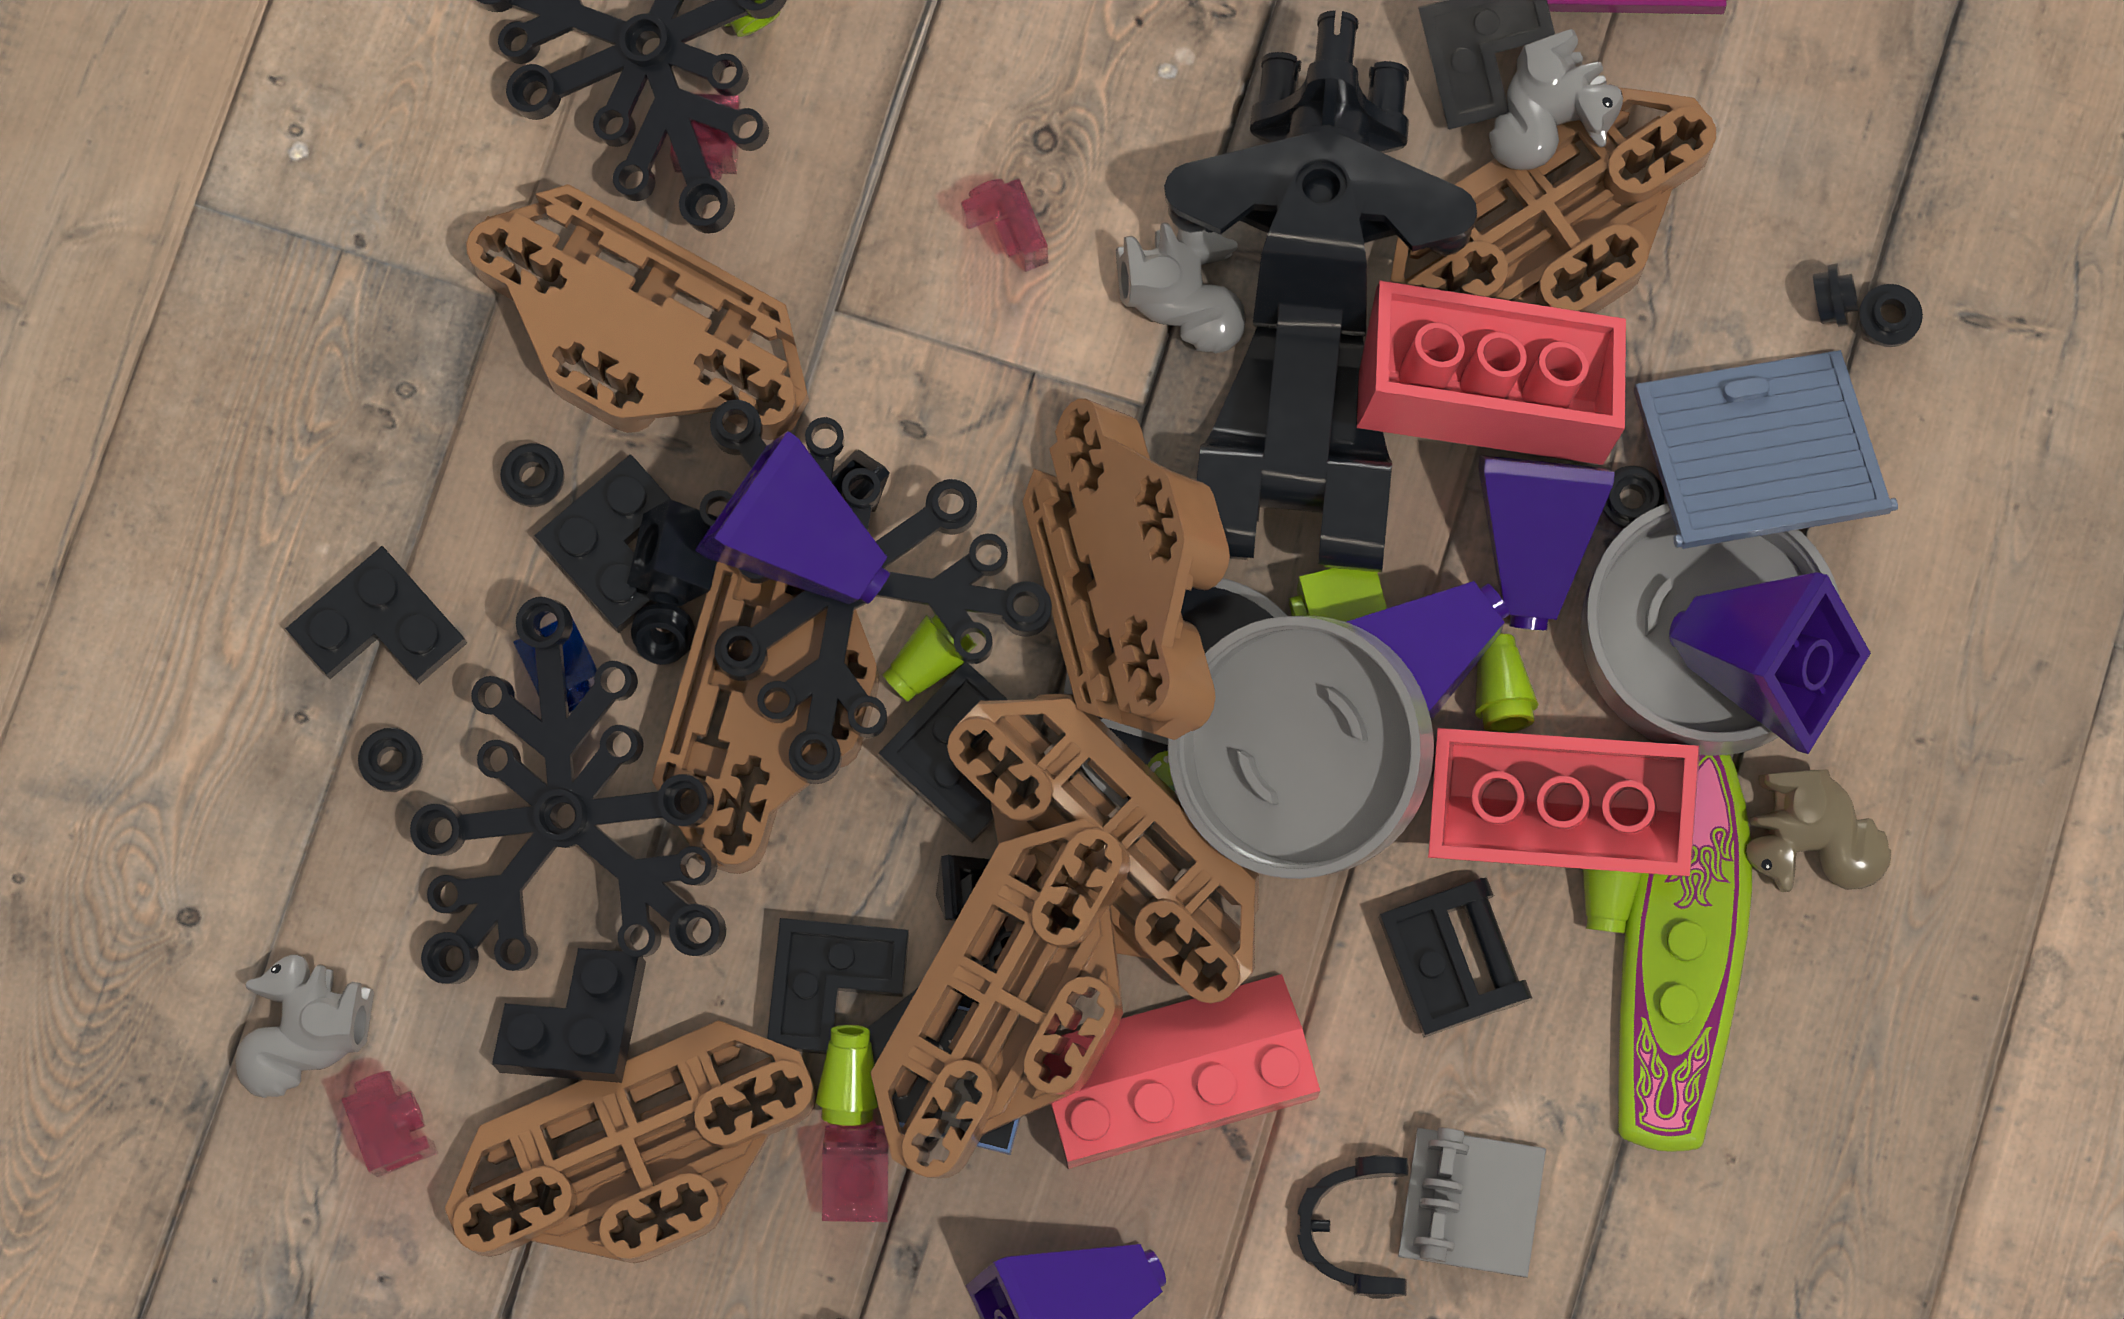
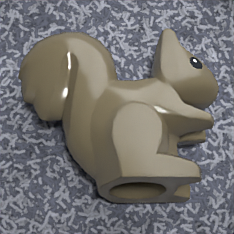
(1816, 816)

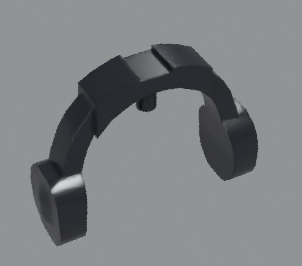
(1365, 1168)

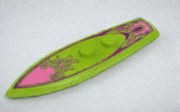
(1685, 973)

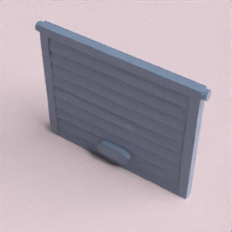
(1762, 449)

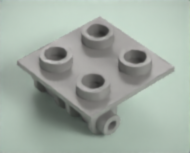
(1472, 1202)

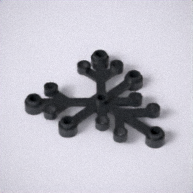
(671, 108)
(947, 595)
(557, 739)

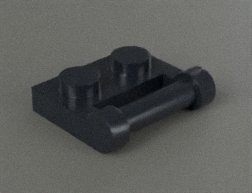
(1435, 965)

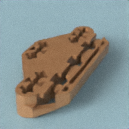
(1575, 216)
(642, 335)
(1147, 544)
(749, 735)
(1150, 885)
(1017, 1007)
(635, 1162)

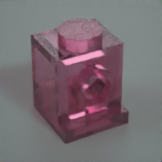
(387, 1124)

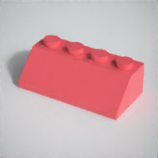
(1493, 373)
(1564, 801)
(1186, 1072)

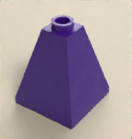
(796, 529)
(1539, 530)
(1440, 636)
(1775, 651)
(1069, 1284)

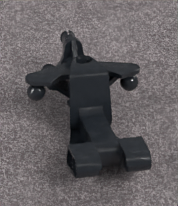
(1319, 195)

